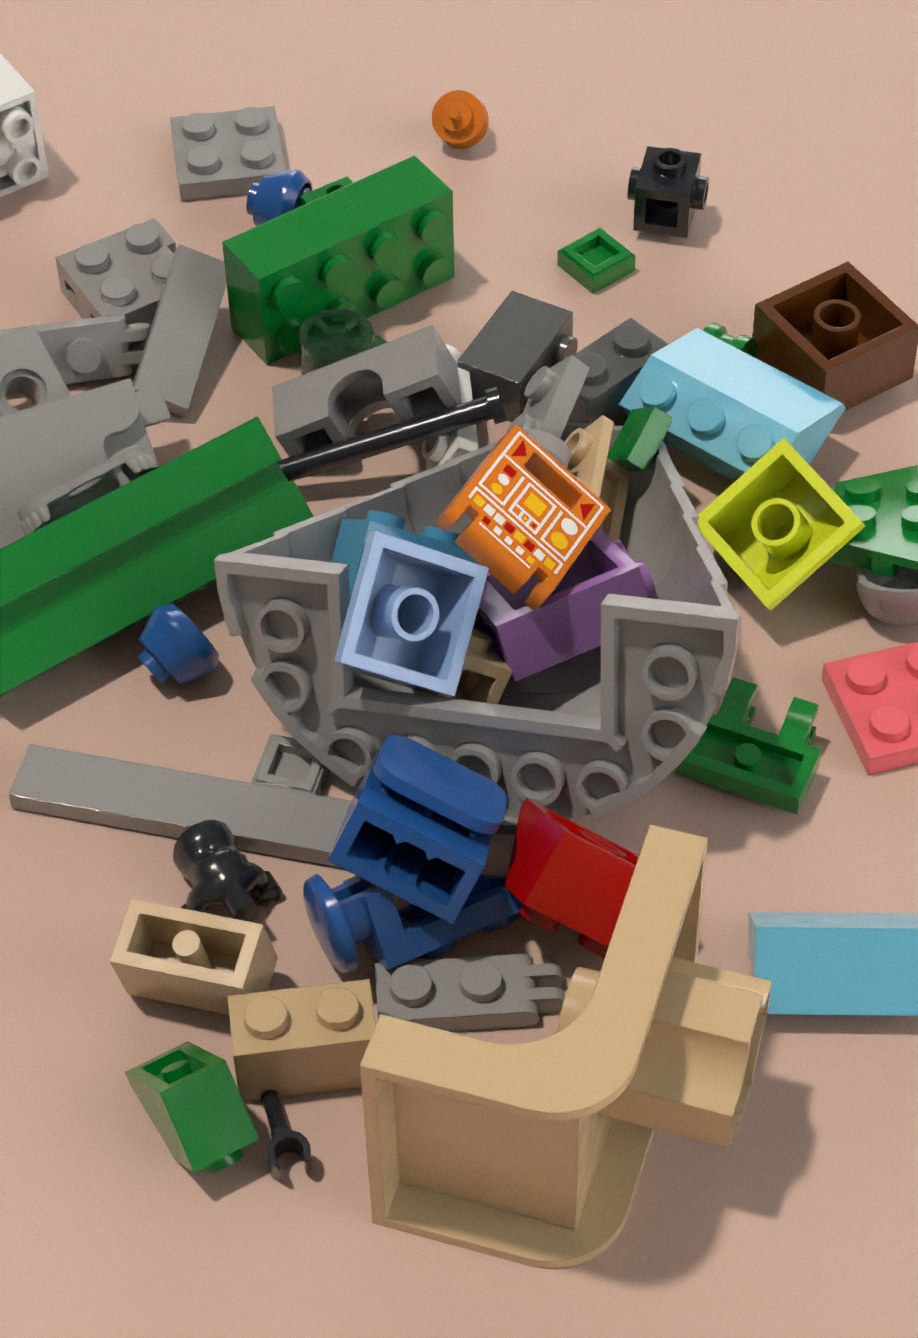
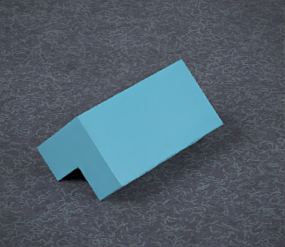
(836, 962)

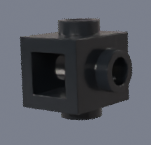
(667, 191)

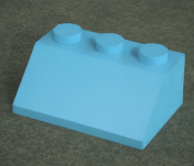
(729, 404)

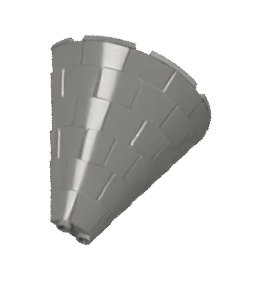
(565, 737)

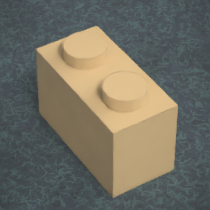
(191, 956)
(301, 1038)

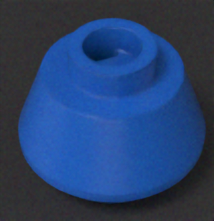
(276, 195)
(176, 647)

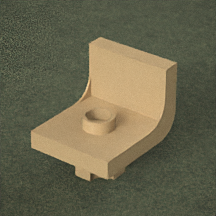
(547, 1138)

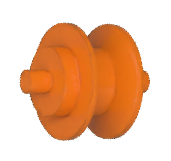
(460, 119)

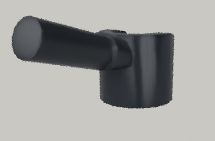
(282, 1136)

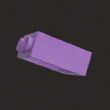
(569, 618)

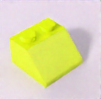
(778, 524)

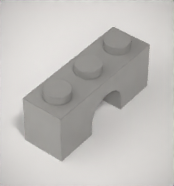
(328, 404)

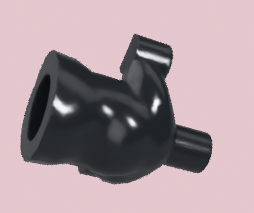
(220, 873)

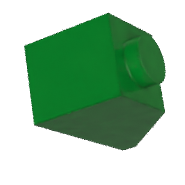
(194, 1107)

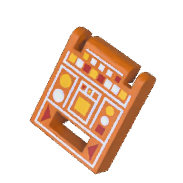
(524, 516)

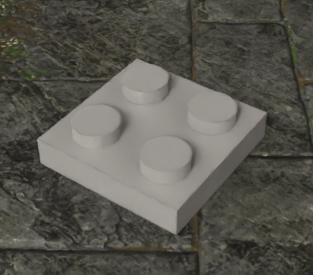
(225, 151)

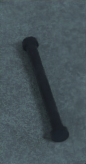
(395, 436)

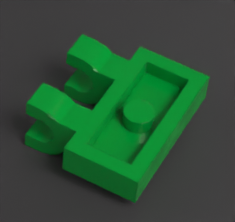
(754, 761)

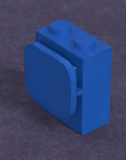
(420, 826)

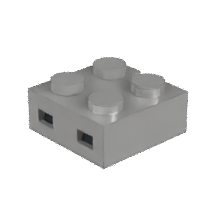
(119, 274)

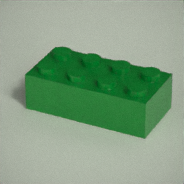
(342, 251)

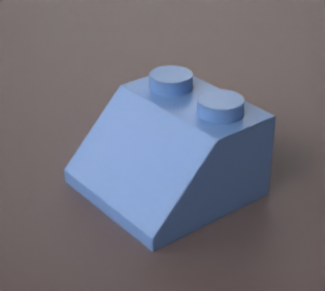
(411, 615)

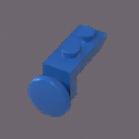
(393, 936)

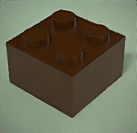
(837, 336)

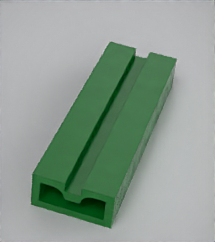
(138, 550)

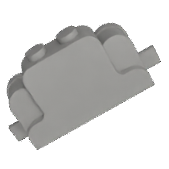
(66, 438)

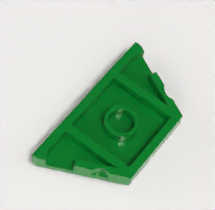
(890, 515)

